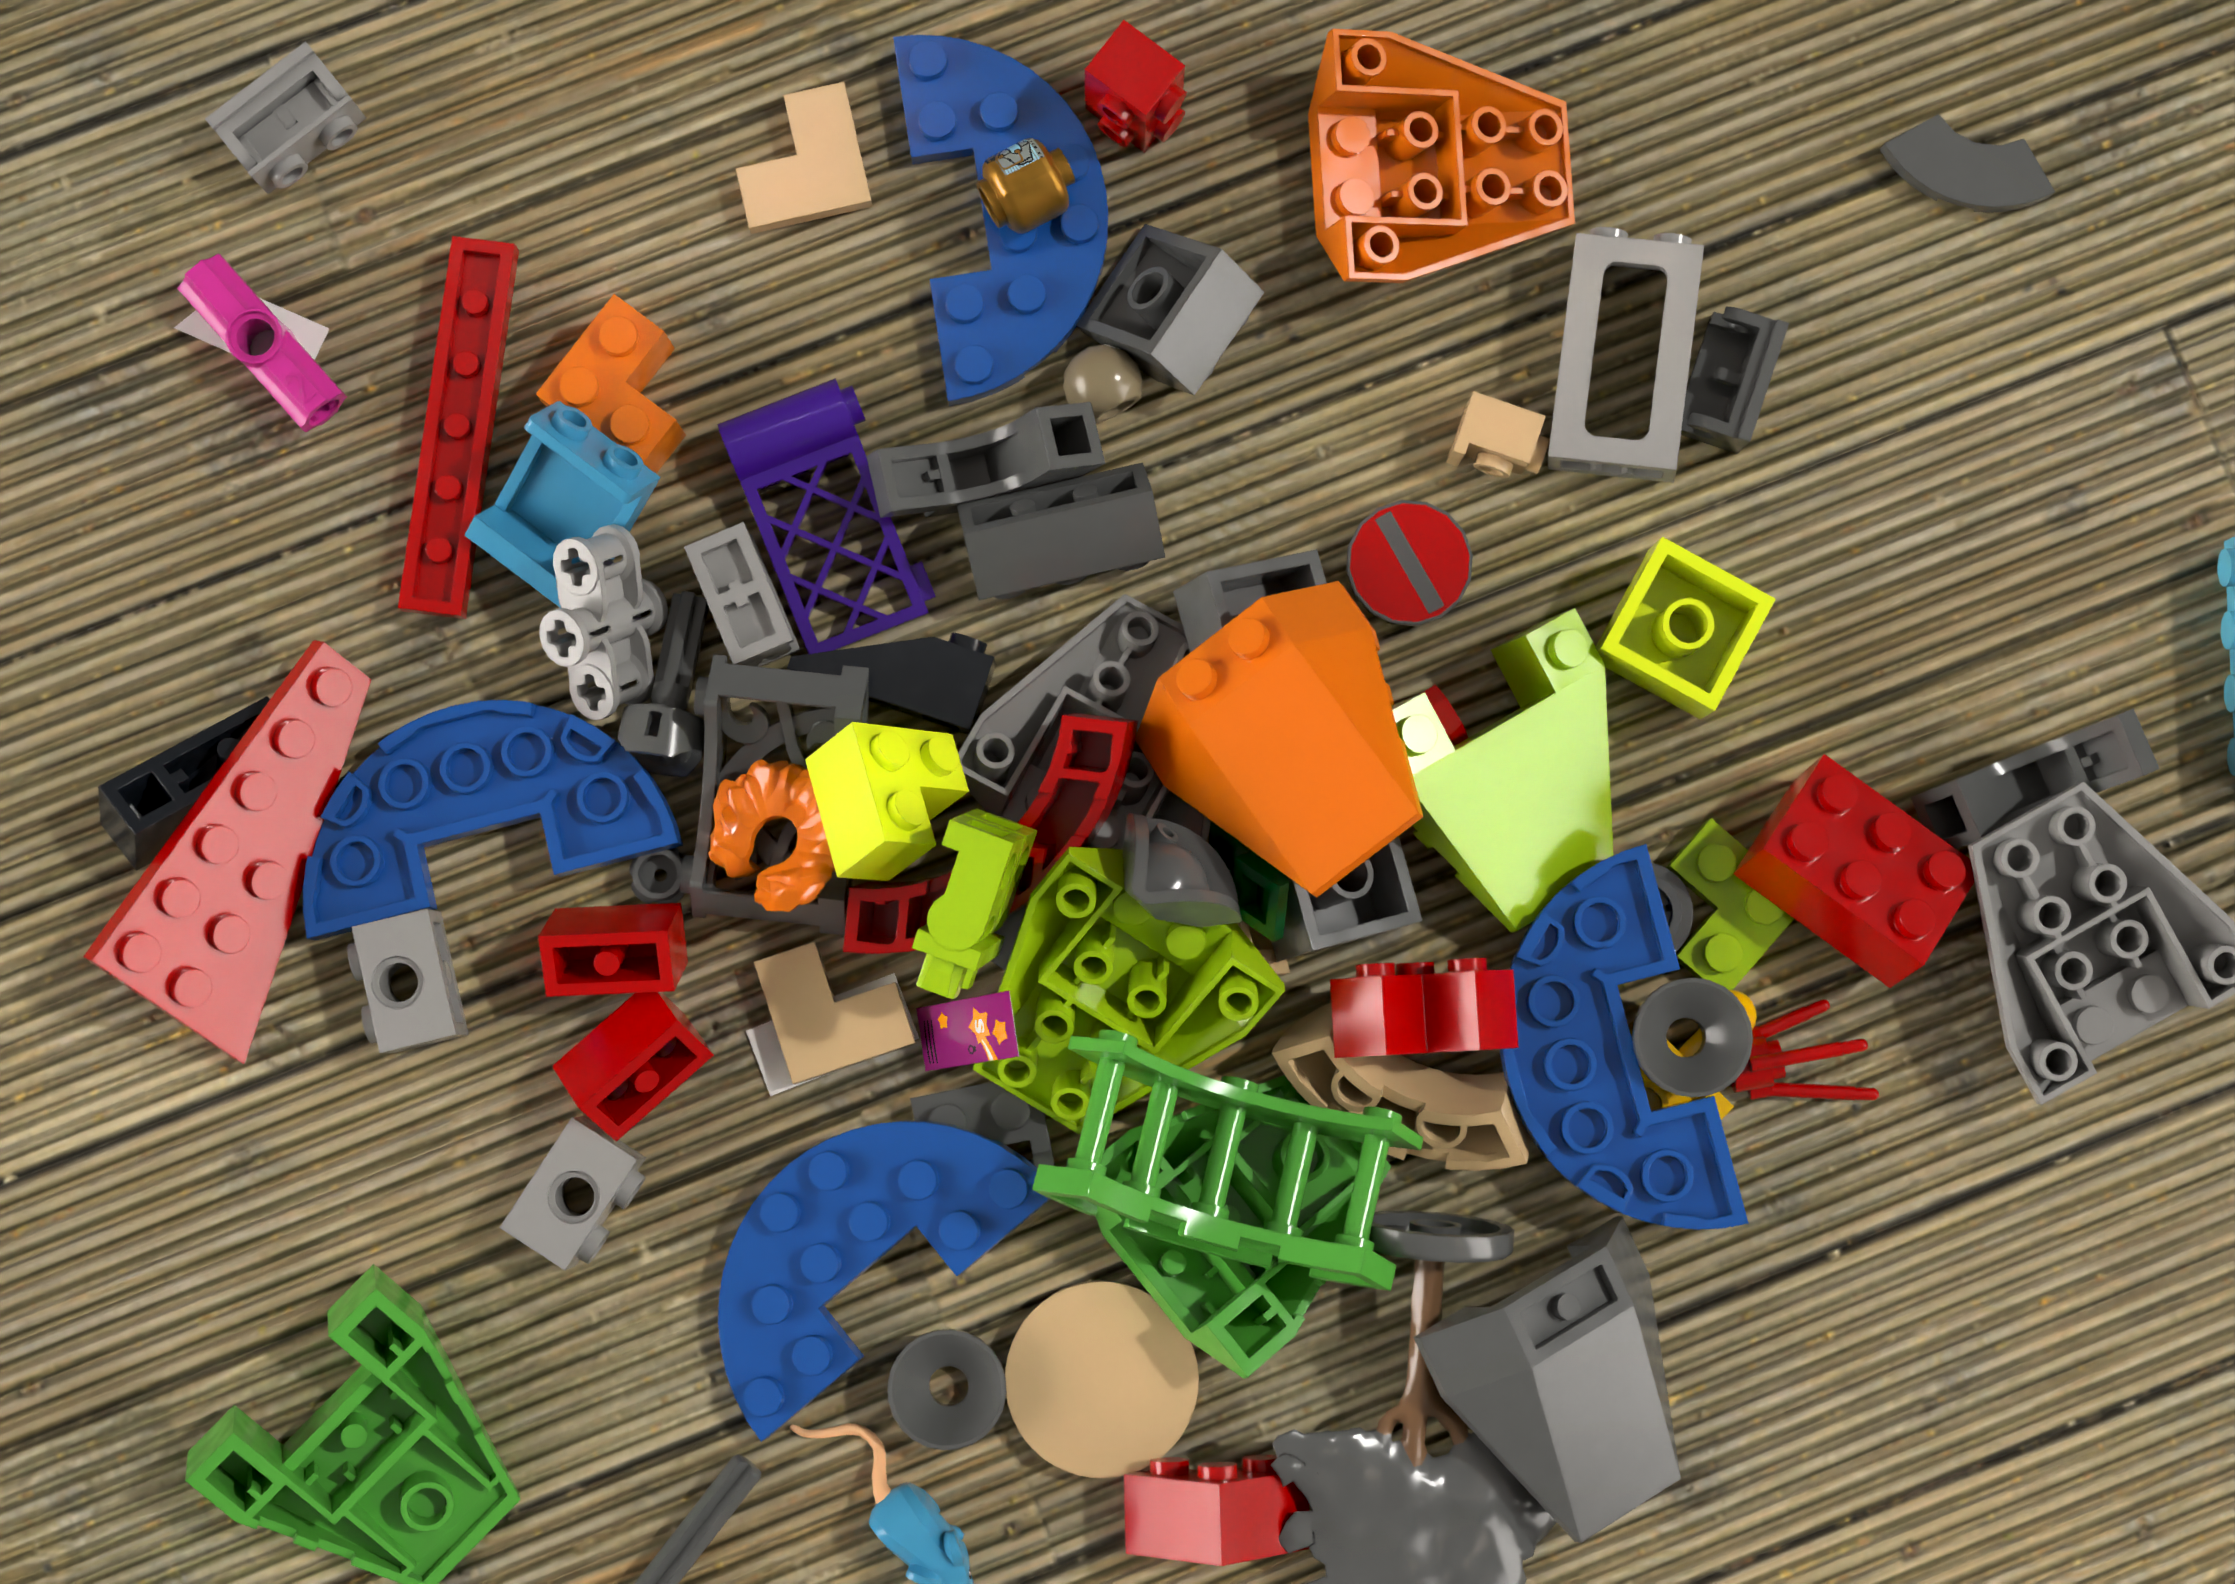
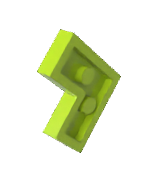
(1741, 918)

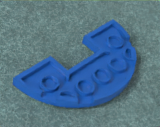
(1009, 318)
(469, 775)
(1578, 1063)
(830, 1223)

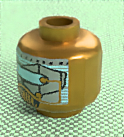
(1025, 185)

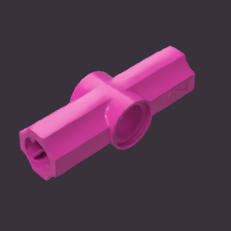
(237, 318)

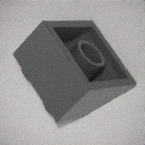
(1172, 307)

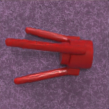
(1769, 1062)

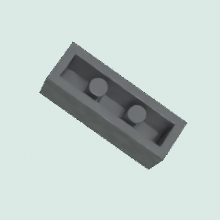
(1061, 532)

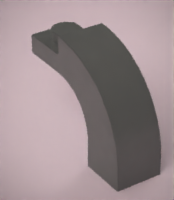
(1027, 453)
(1993, 795)

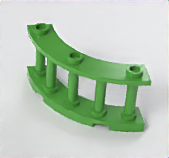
(1206, 1223)

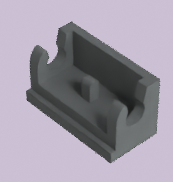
(1731, 378)

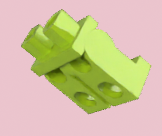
(976, 900)

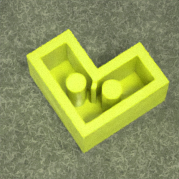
(880, 793)

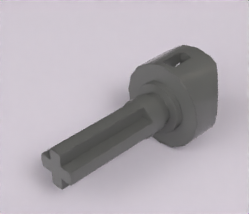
(662, 732)

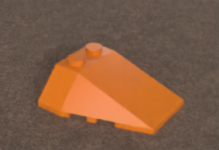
(1287, 736)

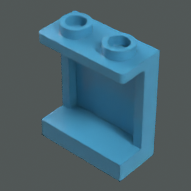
(561, 489)

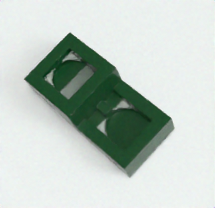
(1259, 885)

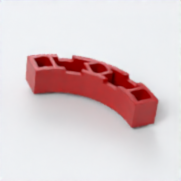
(1067, 813)

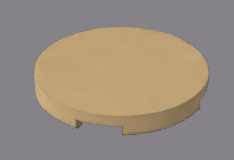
(1100, 1379)

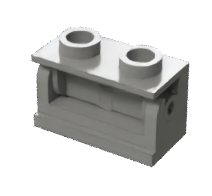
(287, 119)
(742, 597)

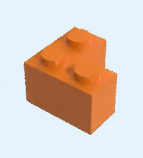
(606, 379)

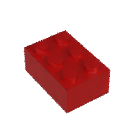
(1857, 871)

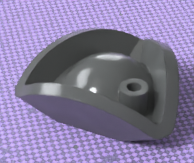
(1177, 874)

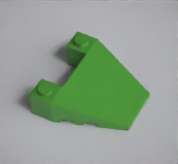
(385, 1467)

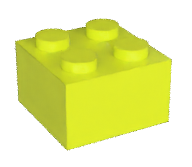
(1683, 628)

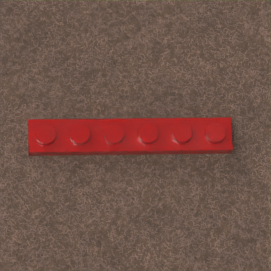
(458, 426)

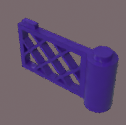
(807, 435)

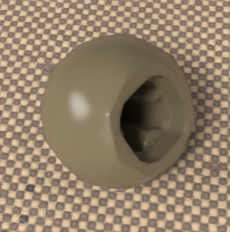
(1105, 378)

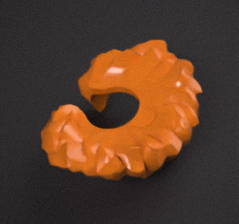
(745, 807)

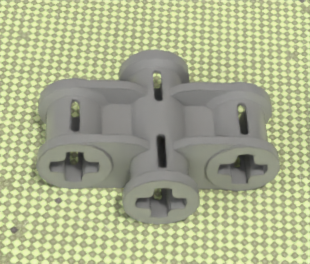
(603, 621)

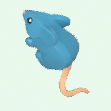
(908, 1519)

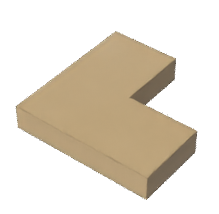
(822, 177)
(817, 1030)

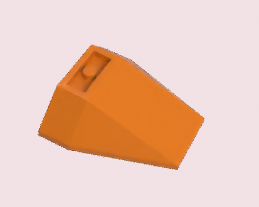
(1429, 159)

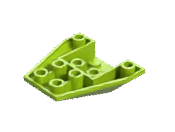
(1104, 963)

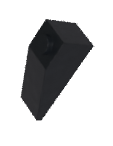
(918, 676)
(153, 798)

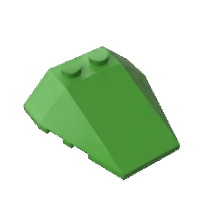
(1217, 1303)

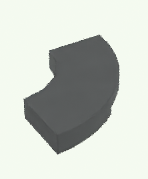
(1967, 172)

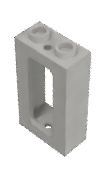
(1657, 453)

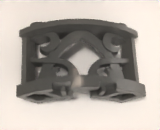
(840, 702)

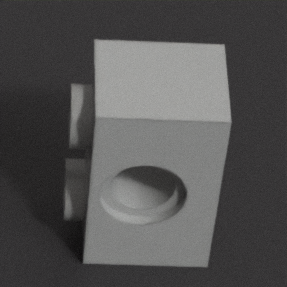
(434, 1009)
(541, 1213)

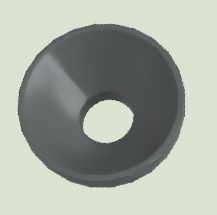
(1724, 1030)
(937, 1423)

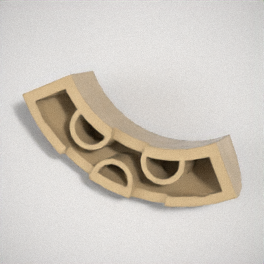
(1460, 1116)

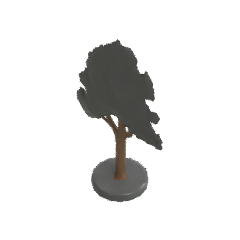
(1388, 1505)

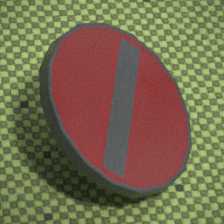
(1409, 563)

